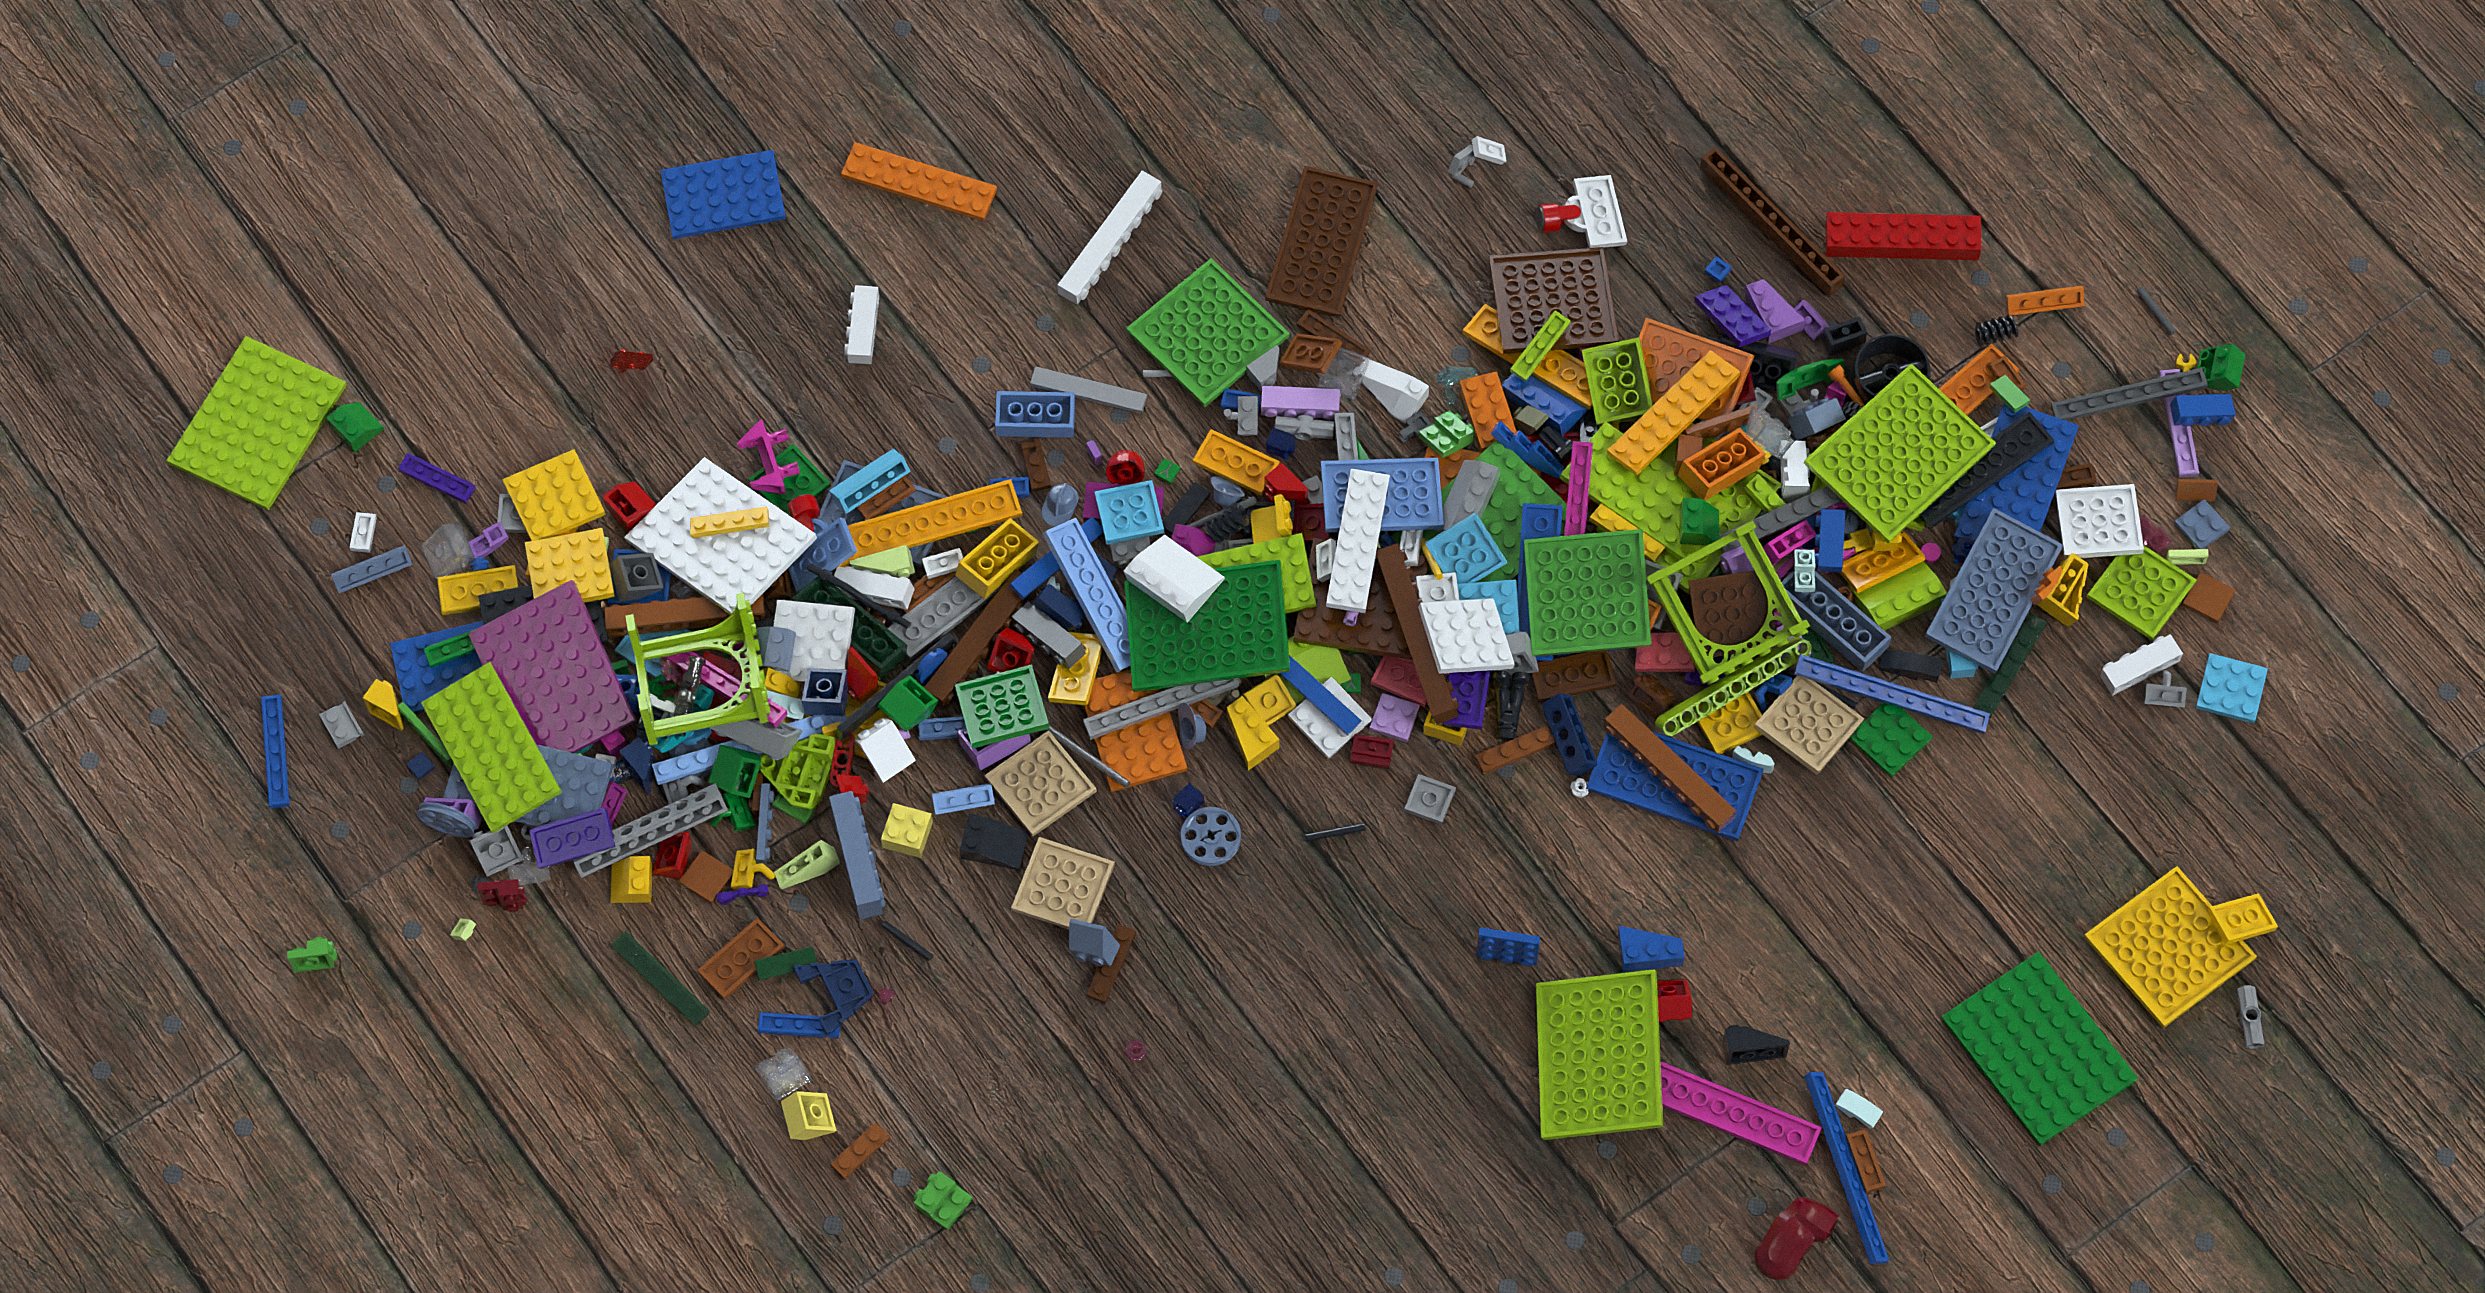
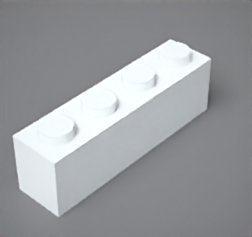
(863, 324)
(878, 587)
(2141, 664)

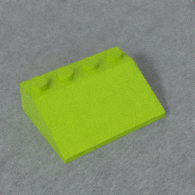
(1618, 381)
(1901, 596)
(1318, 661)

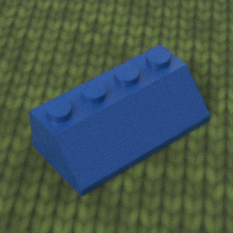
(1561, 410)

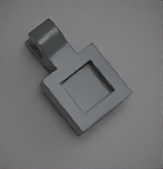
(1413, 427)

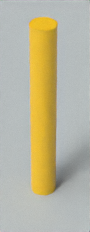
(1432, 562)

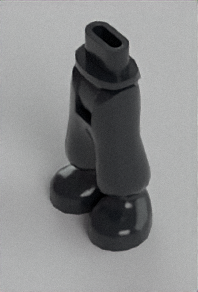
(1509, 701)

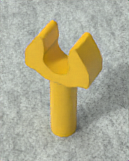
(2185, 366)

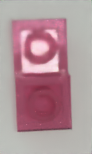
(2153, 537)

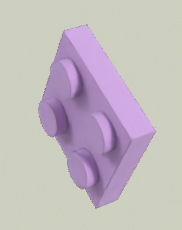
(1394, 717)

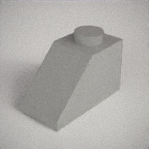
(1264, 369)

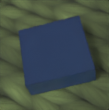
(420, 766)

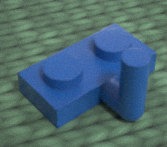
(1777, 684)

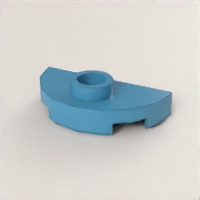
(697, 735)

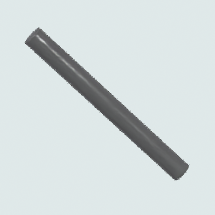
(1245, 504)

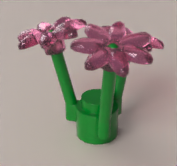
(669, 672)

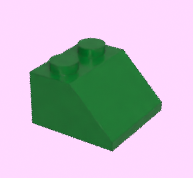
(354, 425)
(1698, 522)

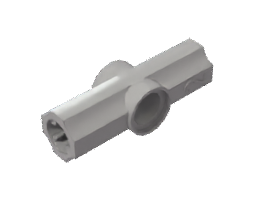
(1305, 427)
(2251, 1028)

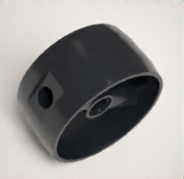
(1870, 383)

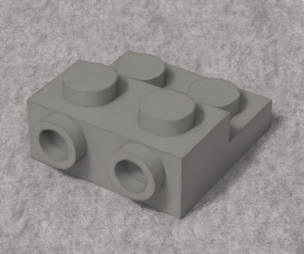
(1126, 551)
(495, 850)

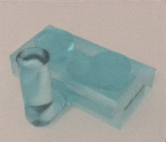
(1453, 375)

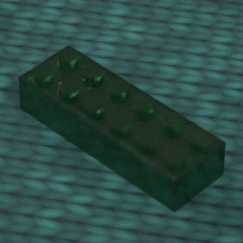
(869, 637)

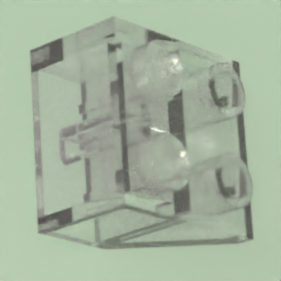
(1768, 433)
(783, 1073)

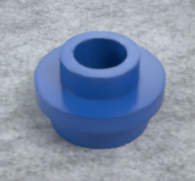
(479, 564)

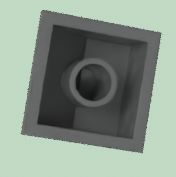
(635, 576)

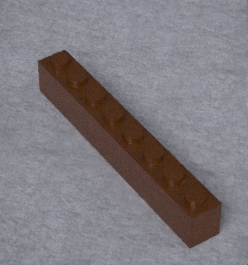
(976, 643)

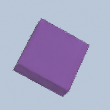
(1094, 453)

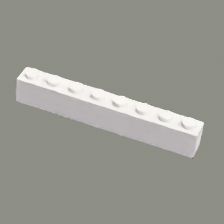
(1110, 237)

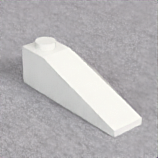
(1397, 391)

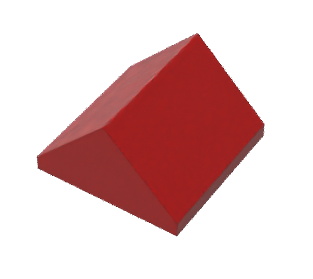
(673, 856)

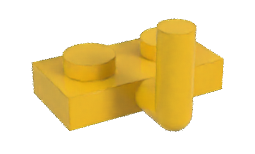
(745, 867)

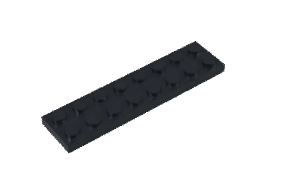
(2012, 449)

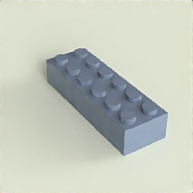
(1839, 622)
(857, 854)

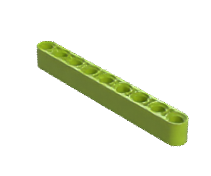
(1723, 686)

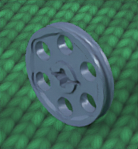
(446, 819)
(1207, 844)

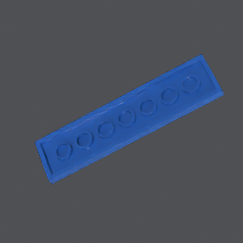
(1537, 522)

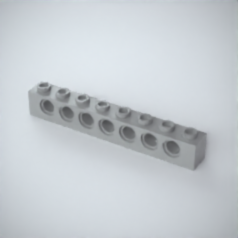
(655, 828)

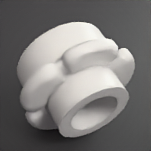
(1579, 792)

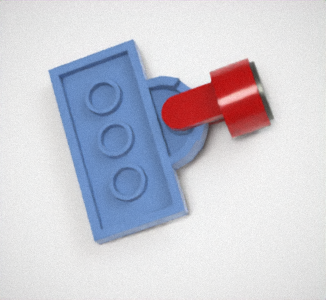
(830, 548)

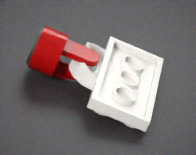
(1590, 211)

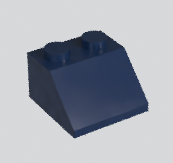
(825, 692)
(638, 760)

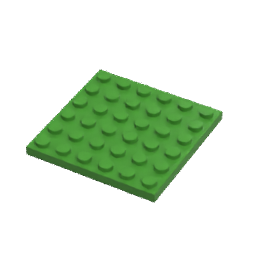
(1207, 332)
(1587, 592)

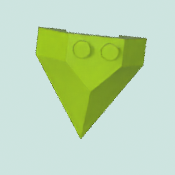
(802, 773)

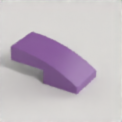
(489, 541)

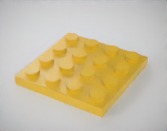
(554, 496)
(571, 557)

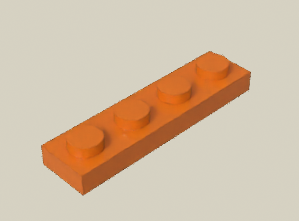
(2045, 300)

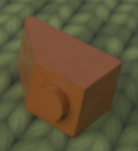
(1686, 448)

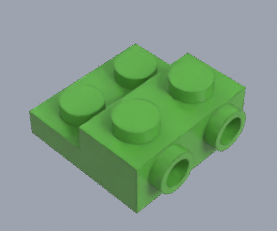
(1447, 434)
(317, 956)
(941, 1200)

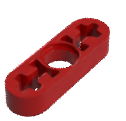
(849, 745)

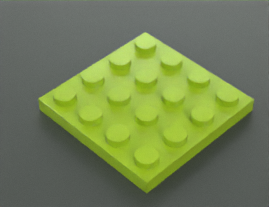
(2142, 590)

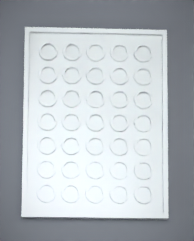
(725, 562)

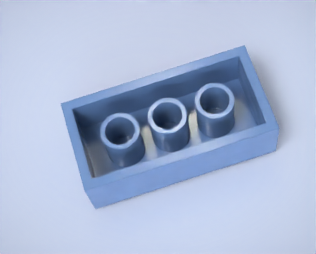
(1035, 414)

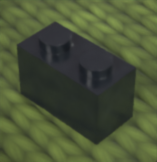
(1844, 336)

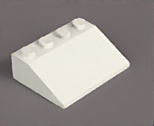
(1173, 577)

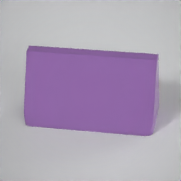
(1814, 323)

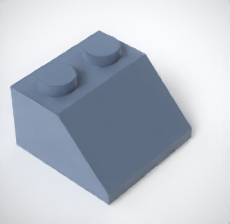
(776, 647)
(1092, 943)

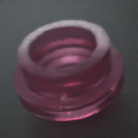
(886, 995)
(1136, 1044)

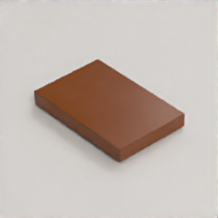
(1310, 353)

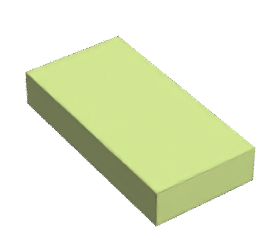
(2186, 557)

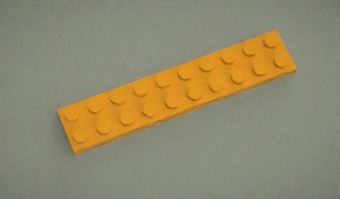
(935, 520)

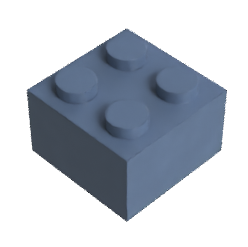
(1816, 417)

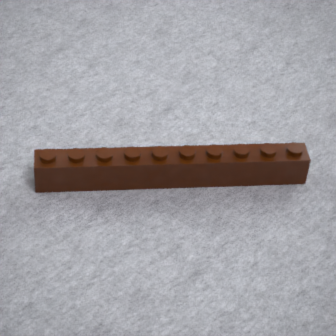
(1772, 221)
(1406, 603)

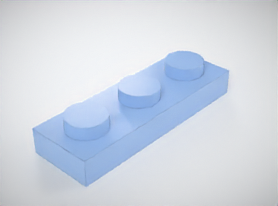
(963, 798)

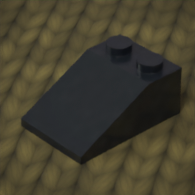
(993, 842)
(1751, 1045)

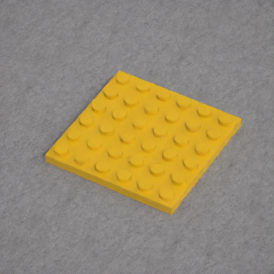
(2168, 947)

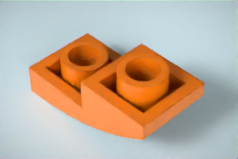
(2048, 583)

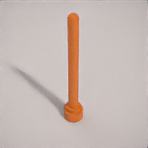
(1838, 375)

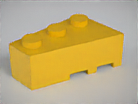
(2066, 596)
(1251, 732)

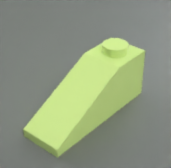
(895, 562)
(808, 865)

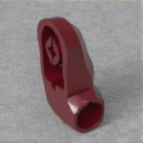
(1793, 1236)

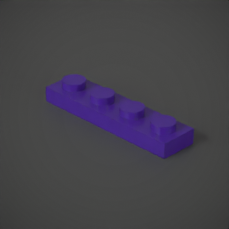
(436, 478)

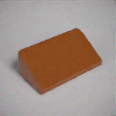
(2196, 490)

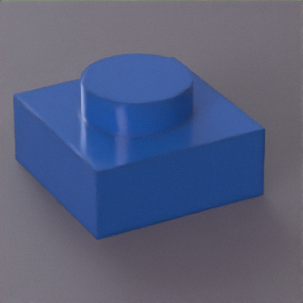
(1717, 269)

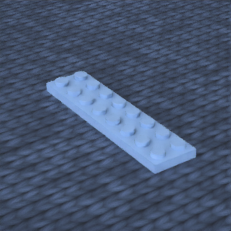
(1092, 589)

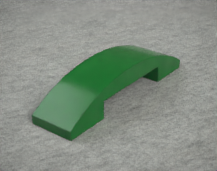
(1806, 376)

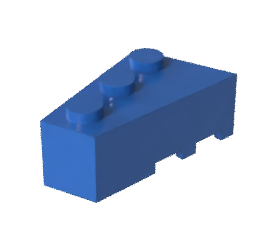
(1648, 950)

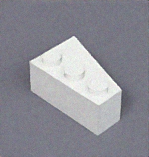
(1794, 472)

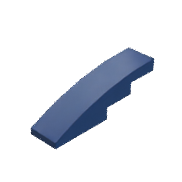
(1533, 454)

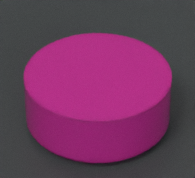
(1931, 552)

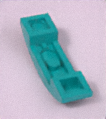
(701, 703)

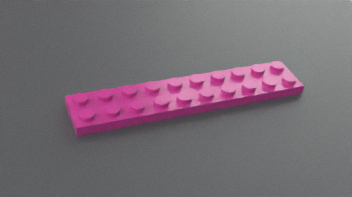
(1738, 1114)

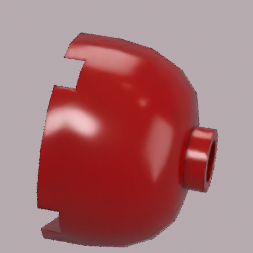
(1125, 468)

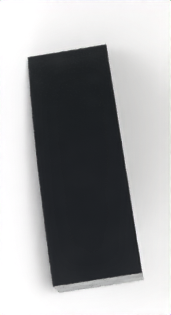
(1912, 665)

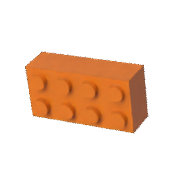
(1485, 407)
(1721, 464)

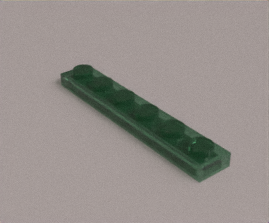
(2011, 664)
(660, 978)

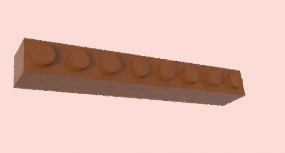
(671, 615)
(1669, 768)

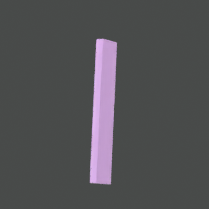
(2181, 439)

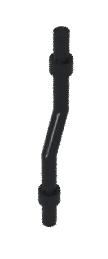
(892, 616)

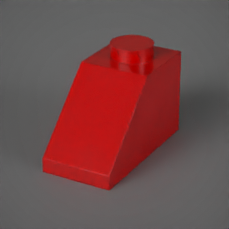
(853, 783)

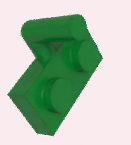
(737, 811)

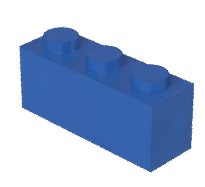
(2202, 409)
(1830, 540)

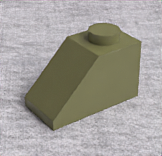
(1528, 419)

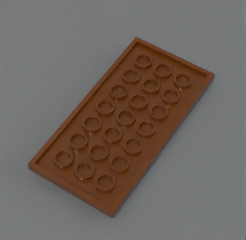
(1321, 241)

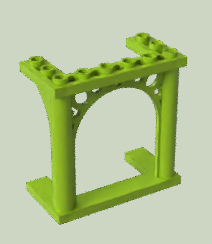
(1774, 589)
(734, 629)

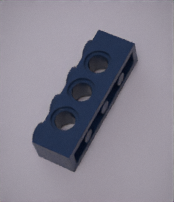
(1569, 734)

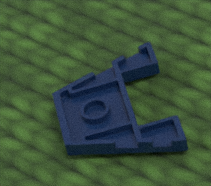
(845, 986)

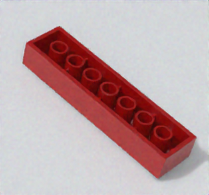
(1903, 236)

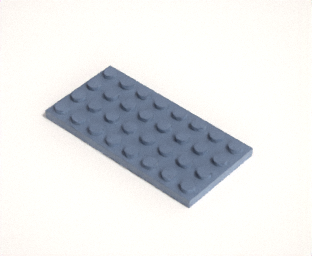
(1993, 590)
(578, 776)

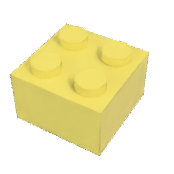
(906, 830)

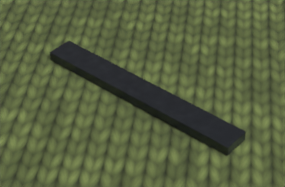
(870, 706)

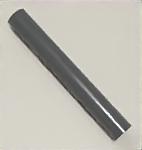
(2156, 311)

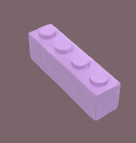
(1300, 401)

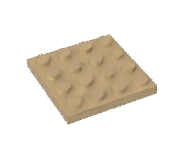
(1809, 723)
(1040, 783)
(1062, 884)

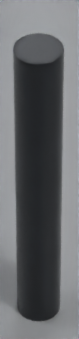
(1335, 832)
(907, 940)

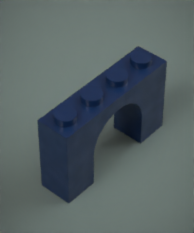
(1062, 609)

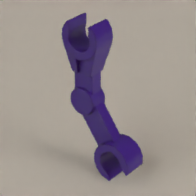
(726, 897)

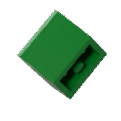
(2222, 366)
(908, 703)
(735, 770)

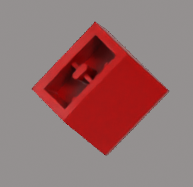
(628, 504)

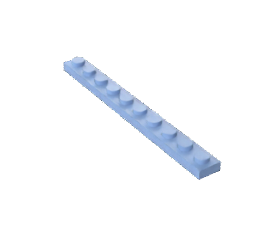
(704, 759)

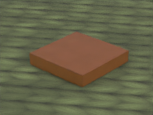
(2209, 597)
(706, 877)

